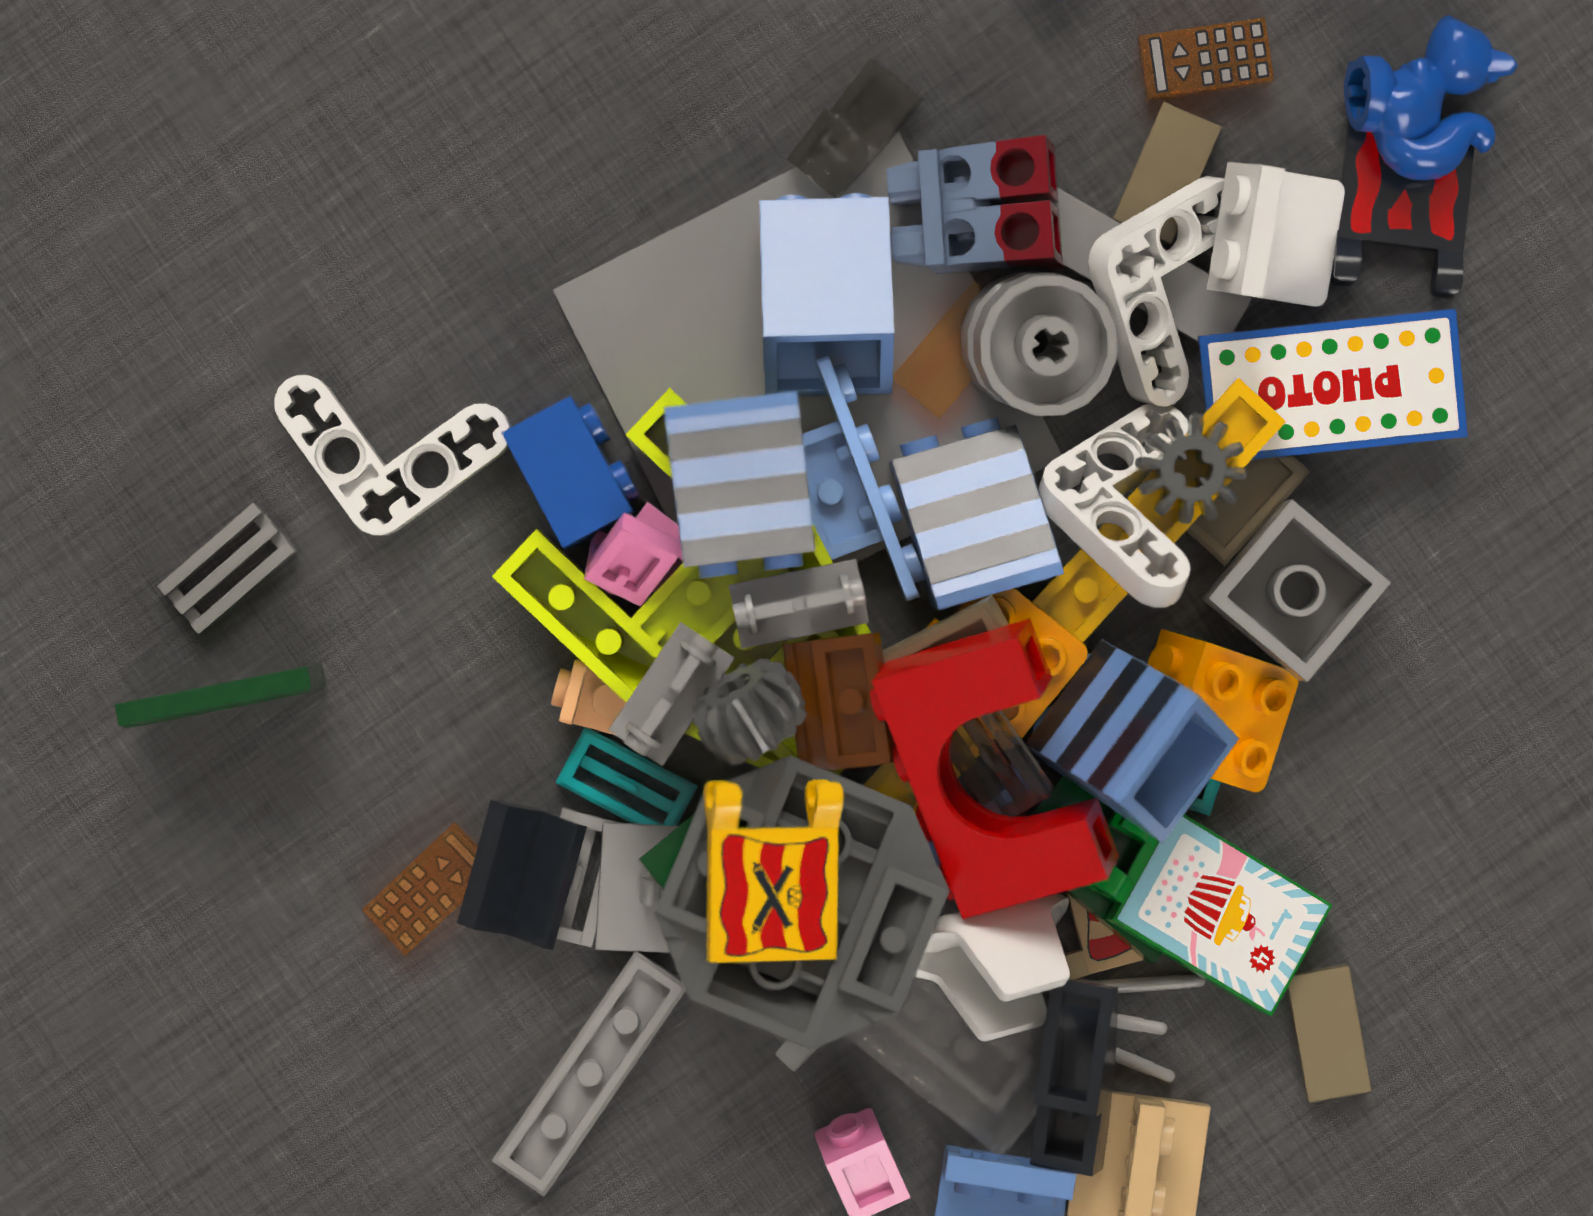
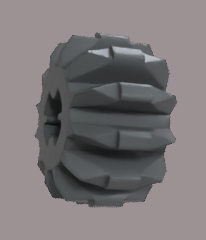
(1206, 453)
(749, 711)

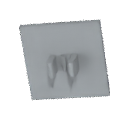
(627, 890)

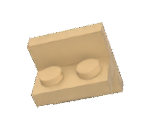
(1149, 1160)

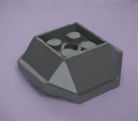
(884, 914)

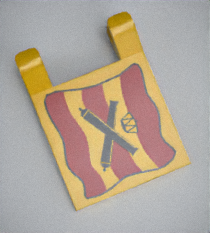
(772, 886)

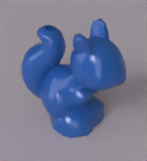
(1406, 104)

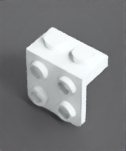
(1276, 234)

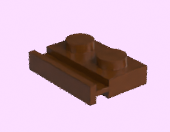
(836, 689)

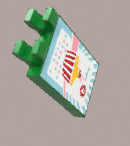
(1214, 910)

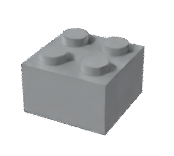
(1295, 590)

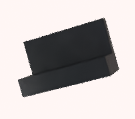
(522, 873)

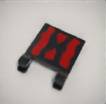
(1401, 213)

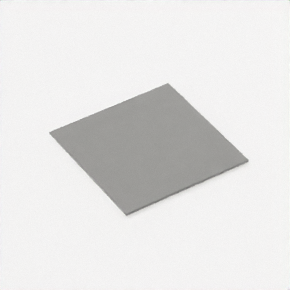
(691, 321)

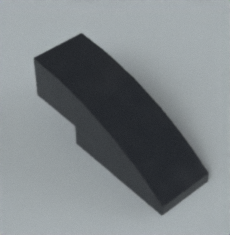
(1076, 1078)

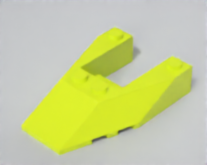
(623, 645)

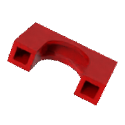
(984, 855)

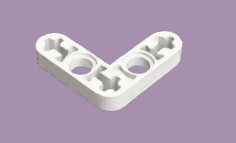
(1142, 283)
(371, 472)
(1103, 502)

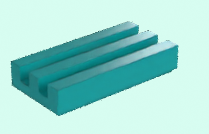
(579, 758)

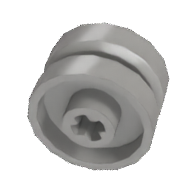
(1075, 350)

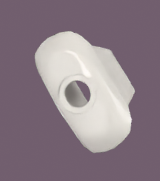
(999, 964)

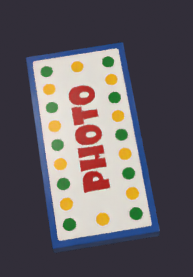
(1346, 380)

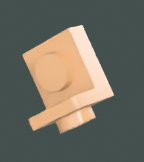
(585, 699)

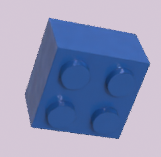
(570, 471)

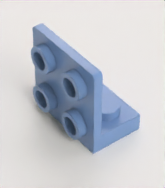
(999, 1185)

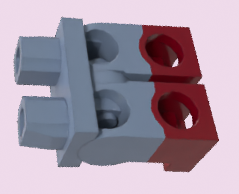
(980, 207)

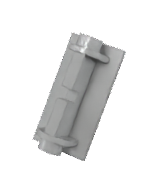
(799, 603)
(664, 699)

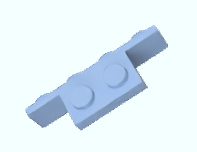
(843, 491)

